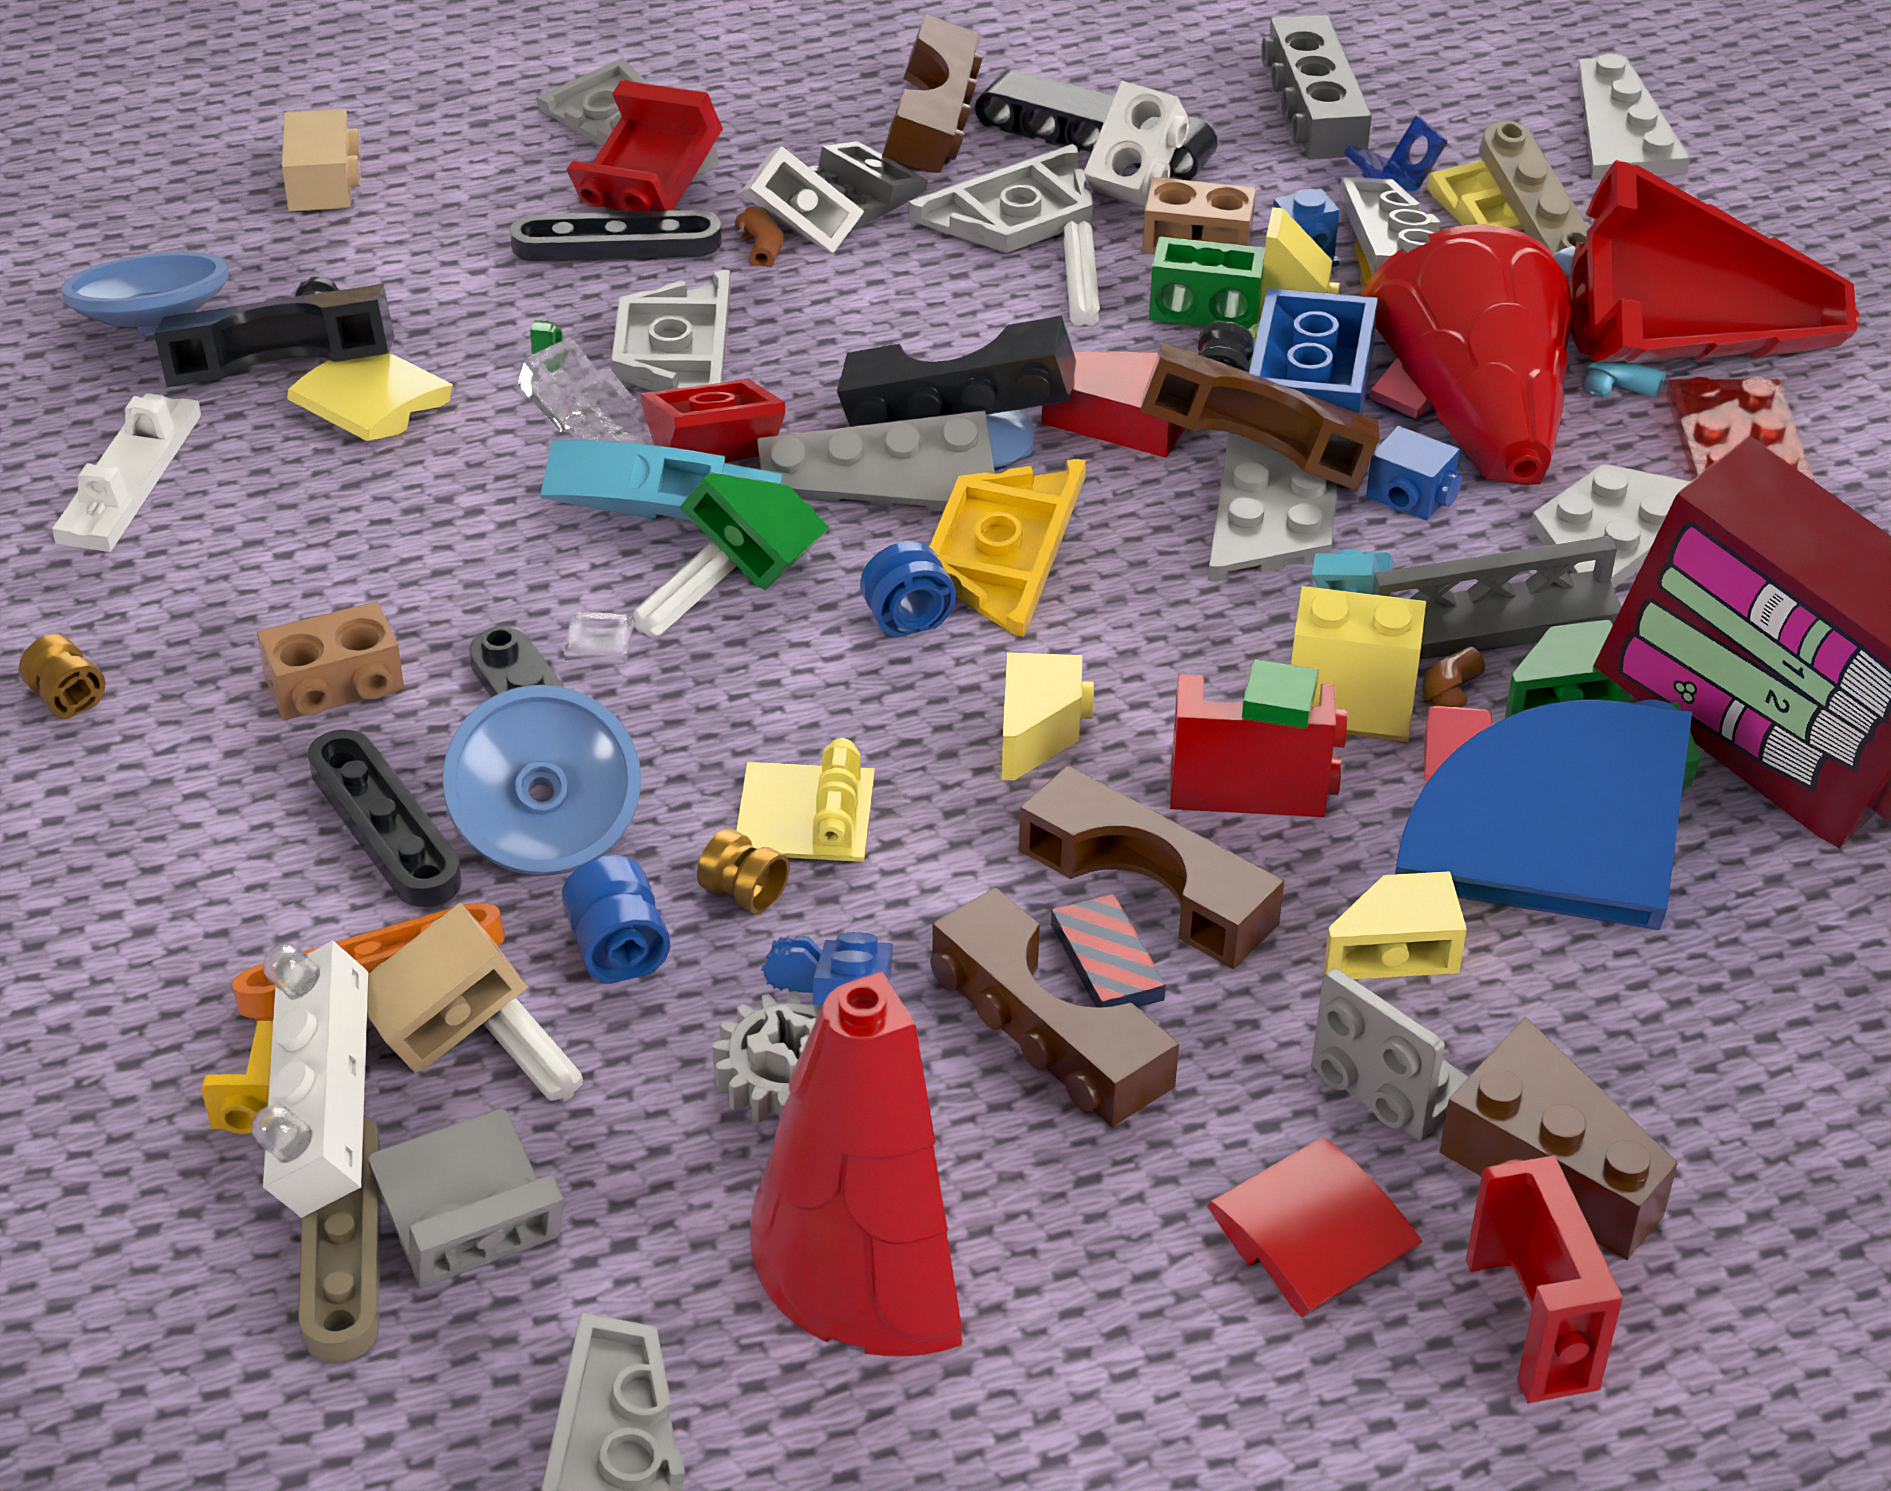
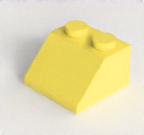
(1367, 651)

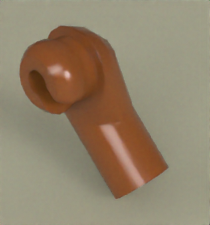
(768, 235)
(1444, 677)

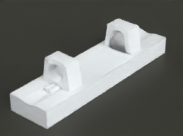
(127, 472)

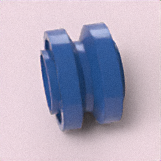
(907, 589)

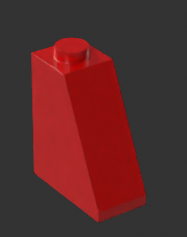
(1108, 403)

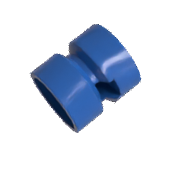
(615, 919)

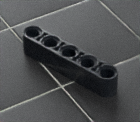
(1075, 115)

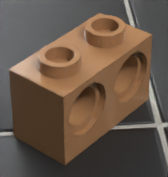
(1198, 212)
(330, 660)

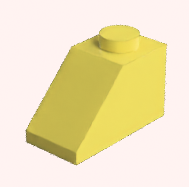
(1293, 259)
(1042, 709)
(1400, 929)

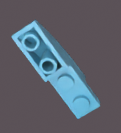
(632, 476)

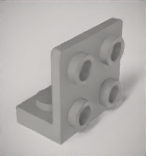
(1382, 1057)
(465, 1197)

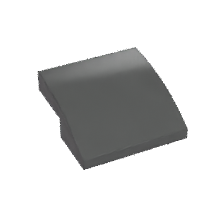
(868, 179)

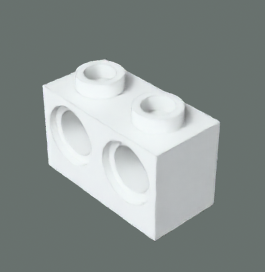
(1124, 143)

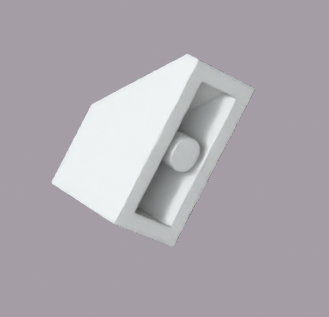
(802, 200)

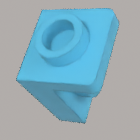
(1350, 570)

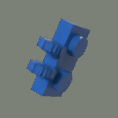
(808, 969)

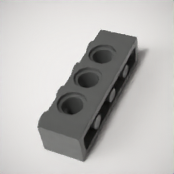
(1316, 86)

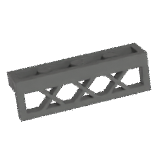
(1502, 612)

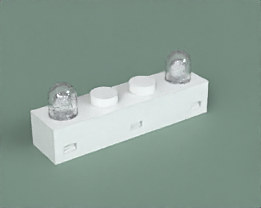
(315, 1077)

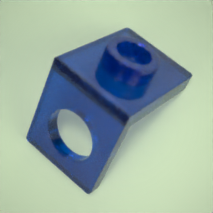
(1399, 165)

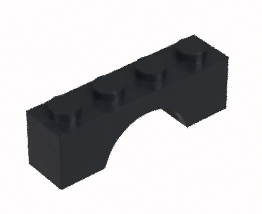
(228, 339)
(1018, 370)

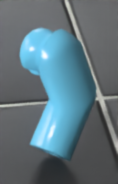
(1632, 377)

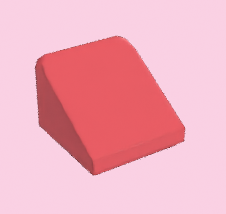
(1400, 392)
(1448, 730)

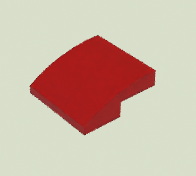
(1314, 1225)

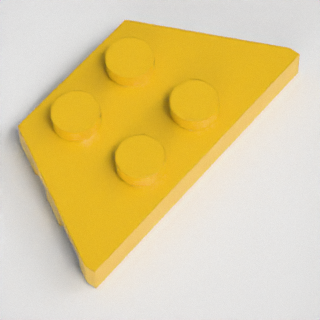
(1004, 536)

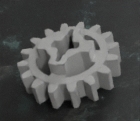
(761, 1052)

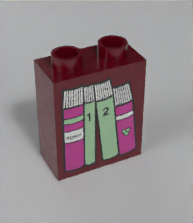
(1775, 634)

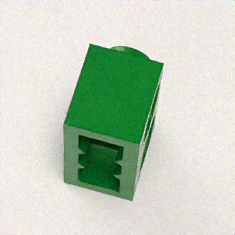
(1207, 273)

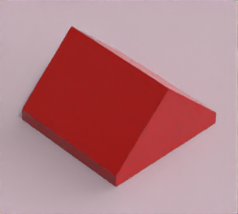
(714, 418)

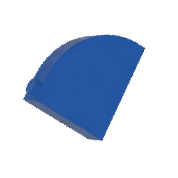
(1559, 811)

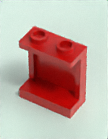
(650, 150)
(1253, 764)
(1535, 1225)

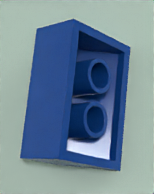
(1317, 344)

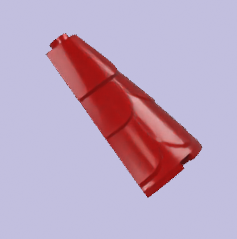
(1693, 282)
(1485, 339)
(852, 1191)

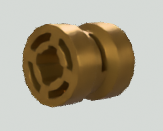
(61, 676)
(743, 871)

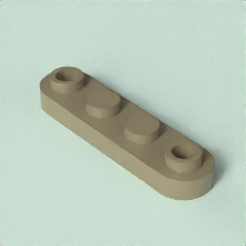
(1531, 186)
(343, 1268)

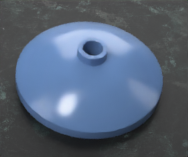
(145, 288)
(548, 740)

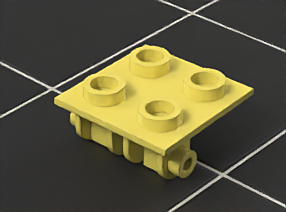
(810, 807)

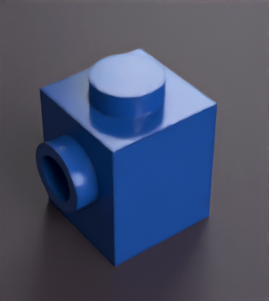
(1414, 473)

